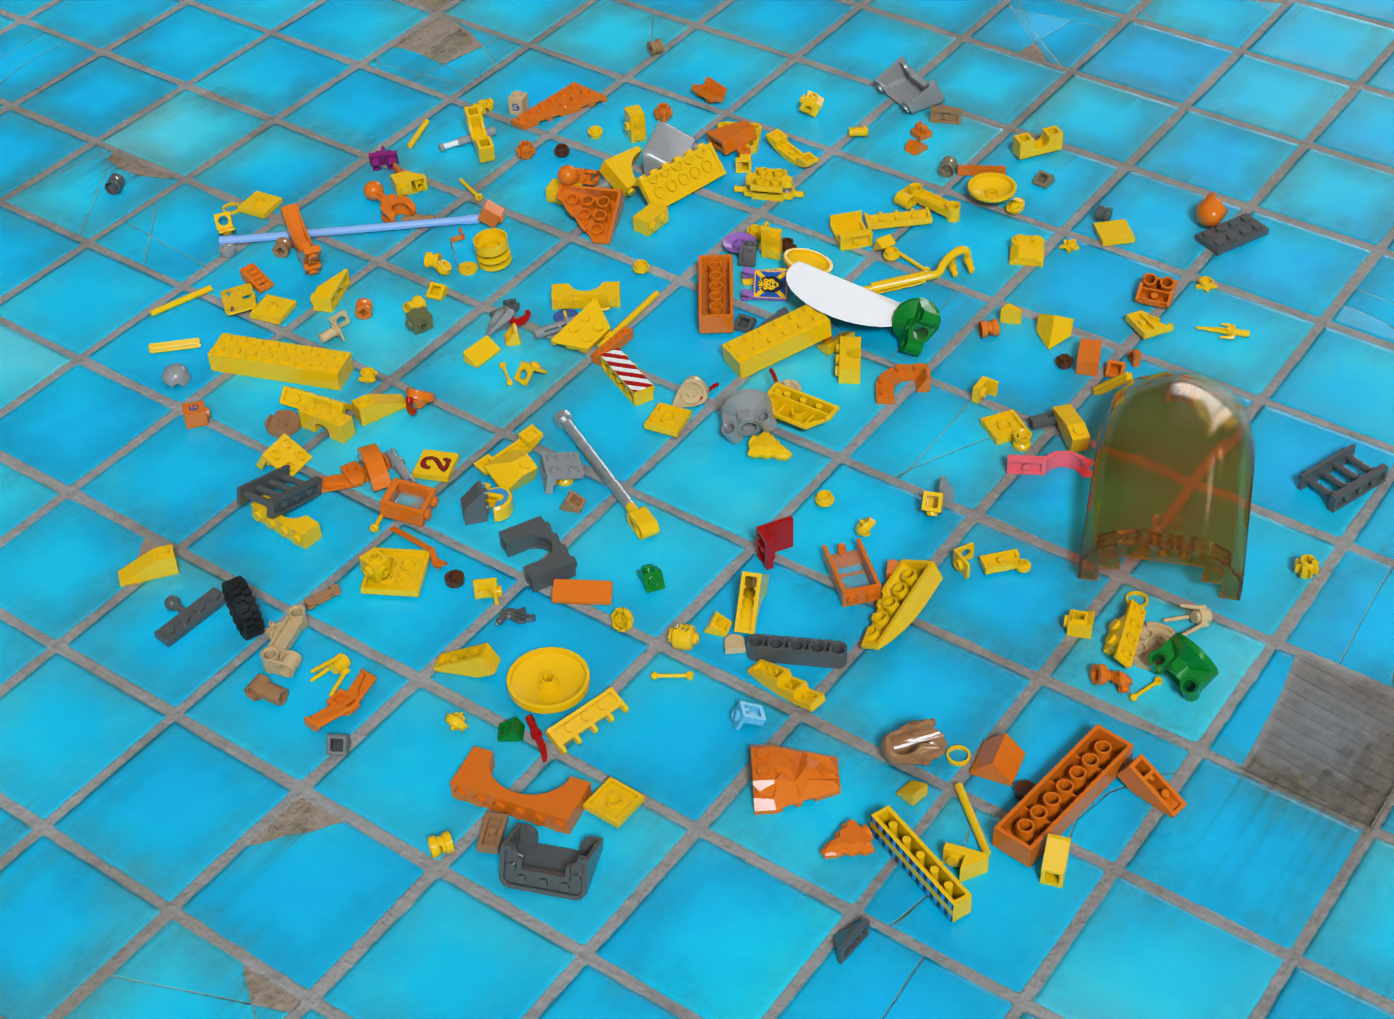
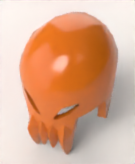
(1210, 211)

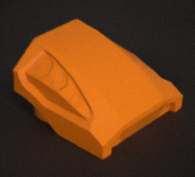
(1156, 290)

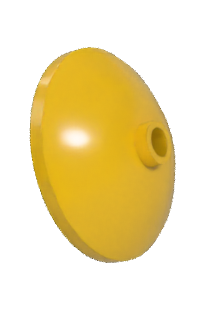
(992, 187)
(808, 257)

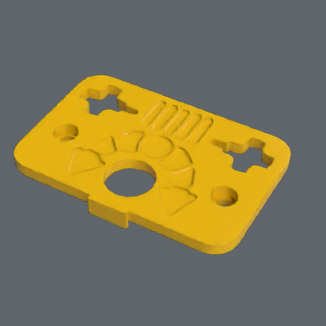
(236, 299)

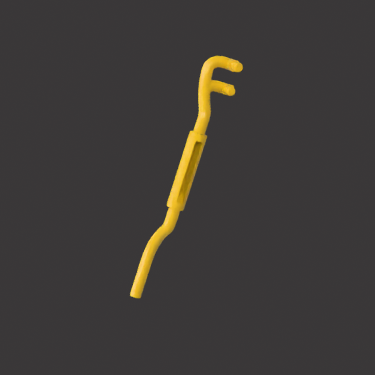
(920, 277)

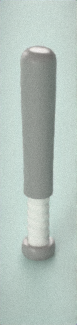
(491, 131)

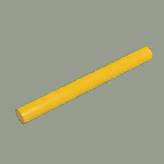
(181, 300)
(982, 842)

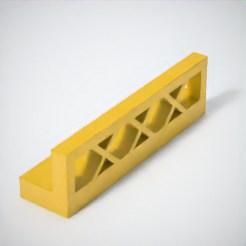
(297, 398)

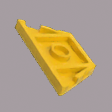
(584, 329)

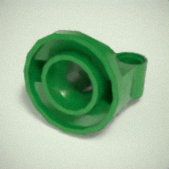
(913, 314)
(1184, 665)

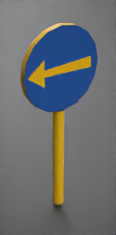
(558, 316)

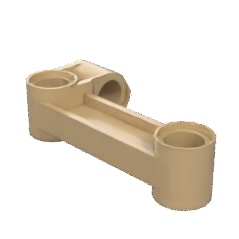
(277, 656)

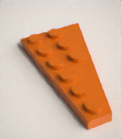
(562, 103)

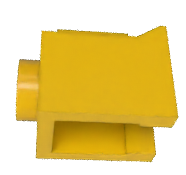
(1079, 623)

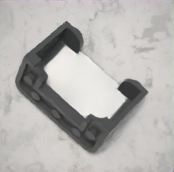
(547, 868)

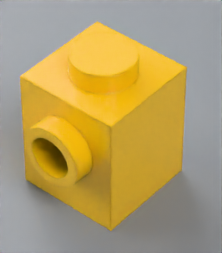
(933, 503)

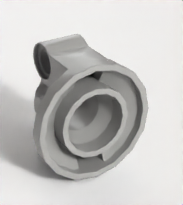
(746, 414)

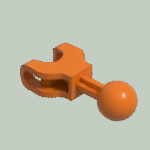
(569, 175)
(391, 204)

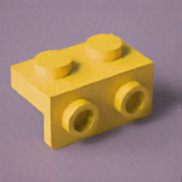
(770, 242)

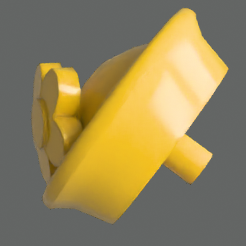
(1015, 206)
(865, 526)
(456, 721)

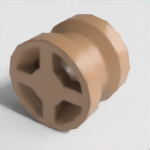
(655, 47)
(282, 247)

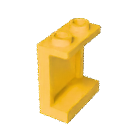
(850, 231)

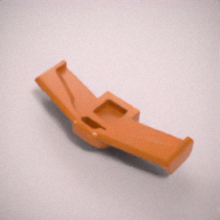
(352, 476)
(342, 702)

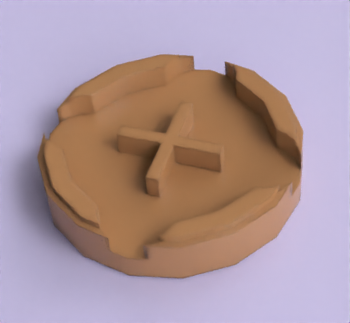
(283, 422)

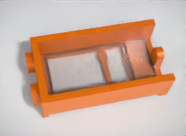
(852, 574)

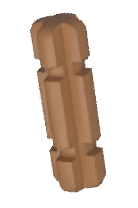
(322, 596)

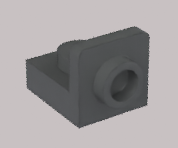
(748, 253)

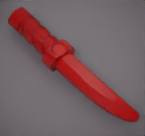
(536, 734)

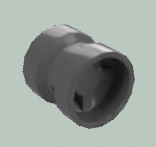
(114, 183)

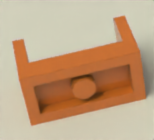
(1088, 357)

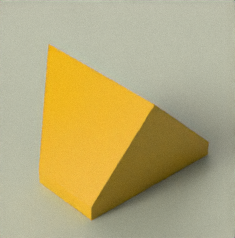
(1053, 329)

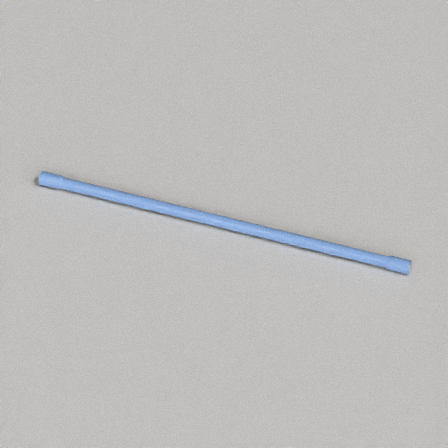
(467, 220)

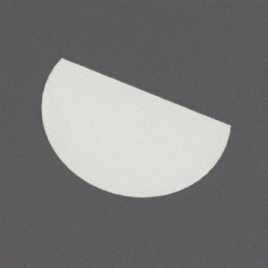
(840, 297)

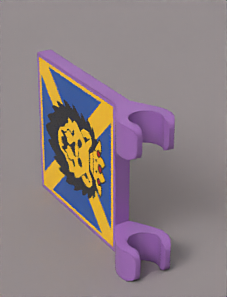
(767, 285)

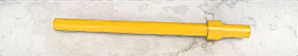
(630, 317)

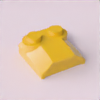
(1027, 250)

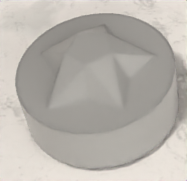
(227, 250)

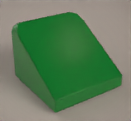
(511, 731)

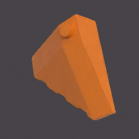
(594, 209)

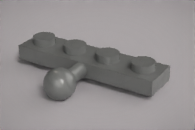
(188, 617)

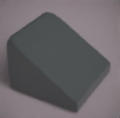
(745, 323)

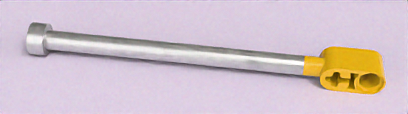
(640, 518)

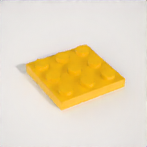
(407, 573)

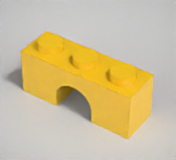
(1049, 141)
(849, 360)
(338, 424)

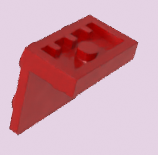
(773, 538)

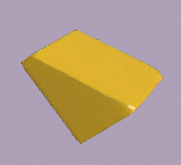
(883, 242)
(437, 291)
(1011, 314)
(718, 625)
(913, 792)

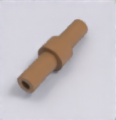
(417, 217)

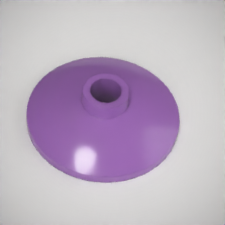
(733, 241)

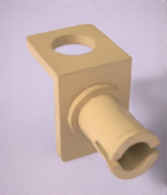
(335, 329)

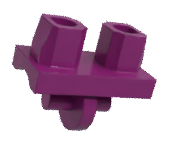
(383, 157)

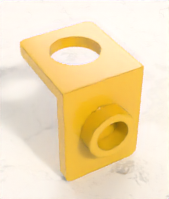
(224, 229)
(530, 368)
(960, 562)

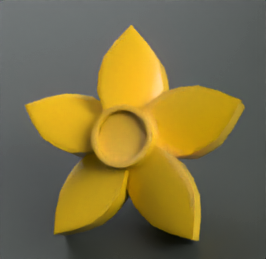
(1069, 245)

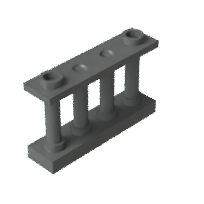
(1349, 491)
(280, 502)

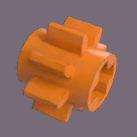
(663, 112)
(525, 150)

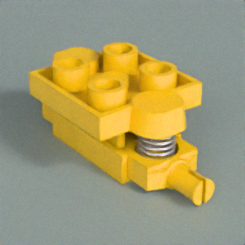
(769, 185)

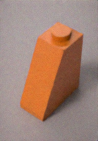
(731, 137)

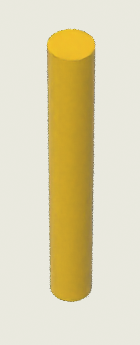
(418, 133)

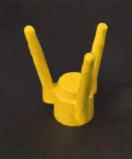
(338, 664)

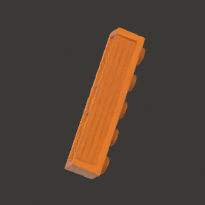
(618, 340)

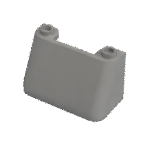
(908, 88)
(665, 145)

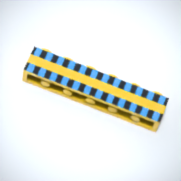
(921, 864)

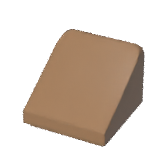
(573, 502)

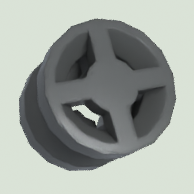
(1103, 213)

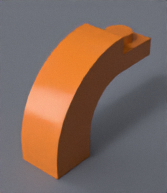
(374, 466)

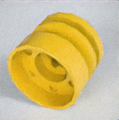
(492, 249)

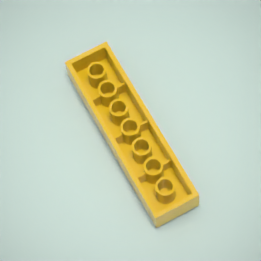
(281, 361)

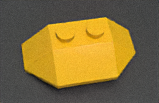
(800, 408)

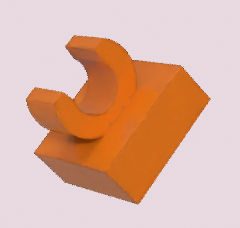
(921, 132)

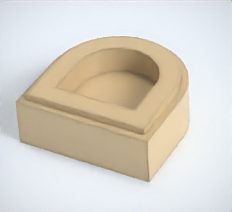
(734, 644)

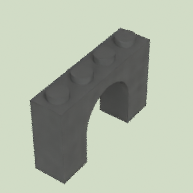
(539, 535)

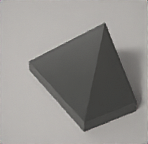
(850, 938)

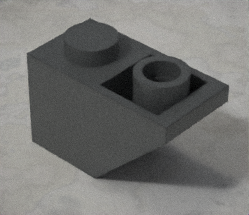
(474, 505)

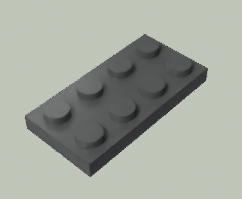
(1232, 234)

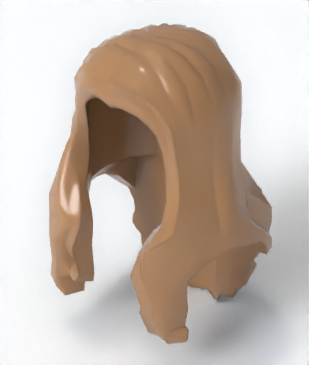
(914, 743)

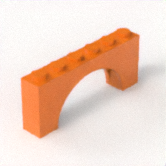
(554, 809)

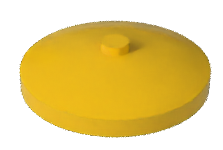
(548, 680)

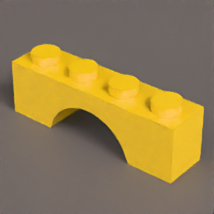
(475, 125)
(566, 297)
(301, 530)

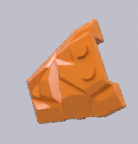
(790, 776)

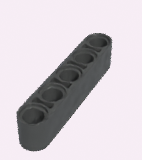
(797, 651)

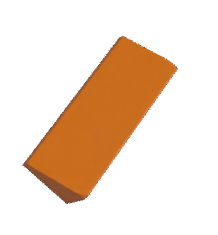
(973, 170)
(582, 592)

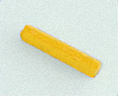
(174, 345)
(1112, 383)

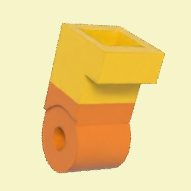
(743, 160)

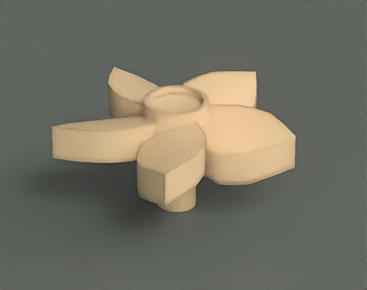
(272, 629)

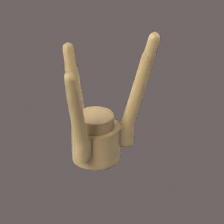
(1200, 615)

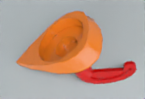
(418, 398)

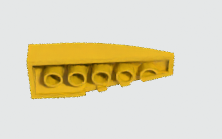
(902, 601)

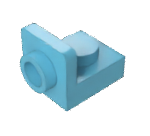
(747, 713)

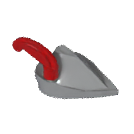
(504, 318)

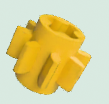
(1306, 566)

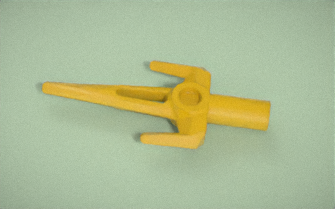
(1230, 331)

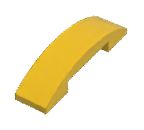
(788, 151)
(527, 441)

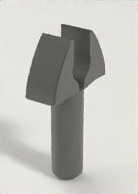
(511, 303)

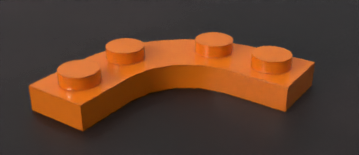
(892, 377)

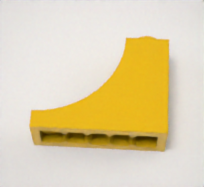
(619, 171)
(751, 594)

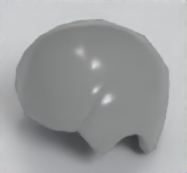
(176, 374)

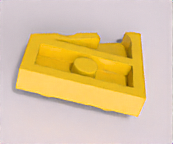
(1147, 325)

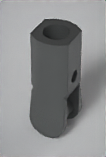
(1042, 420)

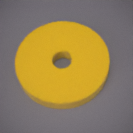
(468, 268)

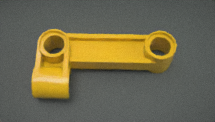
(915, 194)

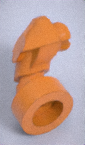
(1101, 674)

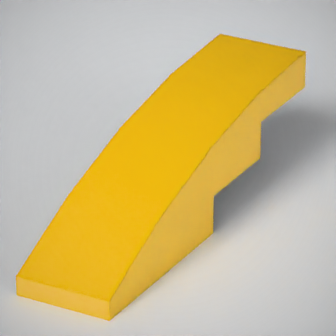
(785, 685)

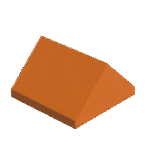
(999, 760)

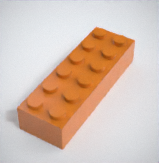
(716, 294)

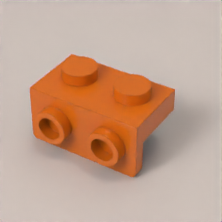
(711, 90)

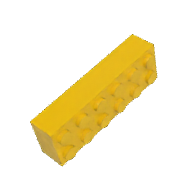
(776, 340)

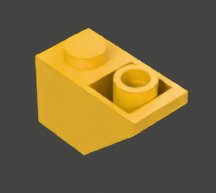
(408, 183)
(1055, 860)

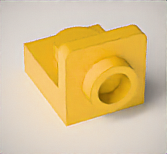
(983, 387)
(487, 589)

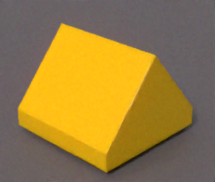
(512, 336)

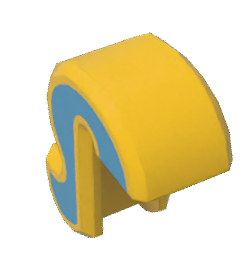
(501, 501)

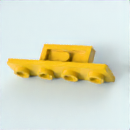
(1125, 634)

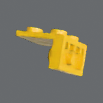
(285, 452)

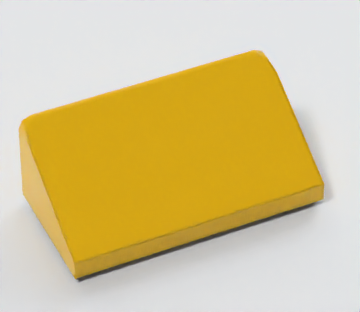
(829, 346)
(481, 352)

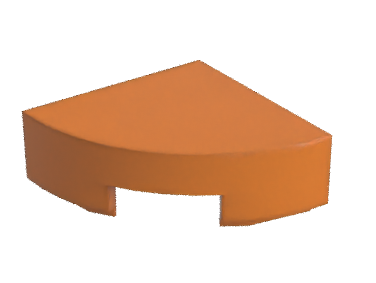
(1134, 357)

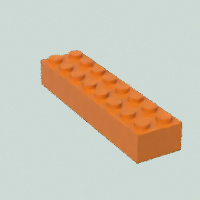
(1062, 795)

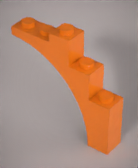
(305, 250)

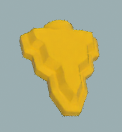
(767, 447)

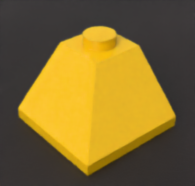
(512, 470)

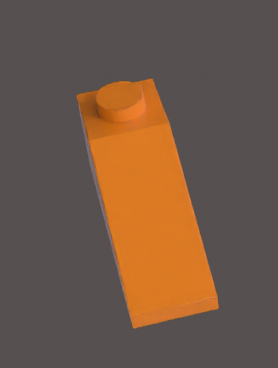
(1151, 786)

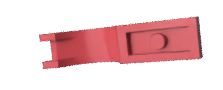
(1042, 464)

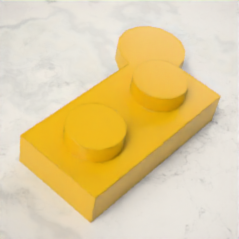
(1004, 561)

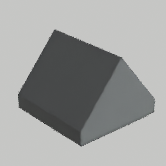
(338, 744)

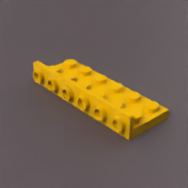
(681, 176)

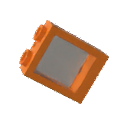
(408, 502)

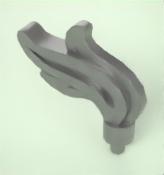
(516, 615)

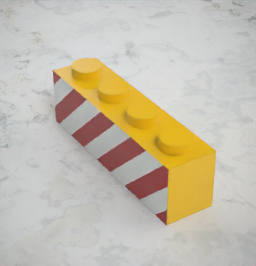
(627, 377)

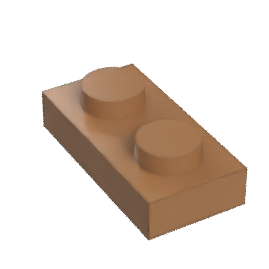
(945, 115)
(492, 833)

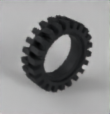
(243, 607)

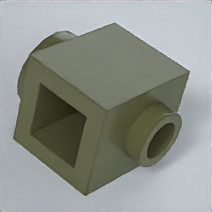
(419, 320)

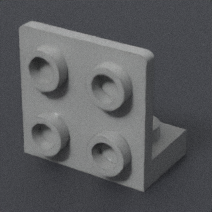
(559, 466)

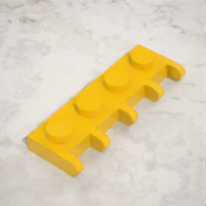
(898, 219)
(585, 718)

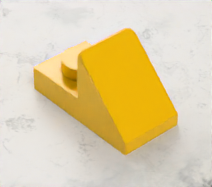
(971, 862)

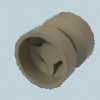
(948, 166)

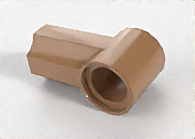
(263, 689)

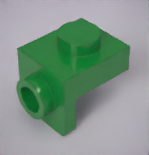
(651, 577)

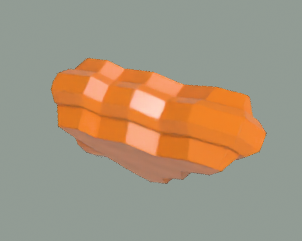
(849, 841)

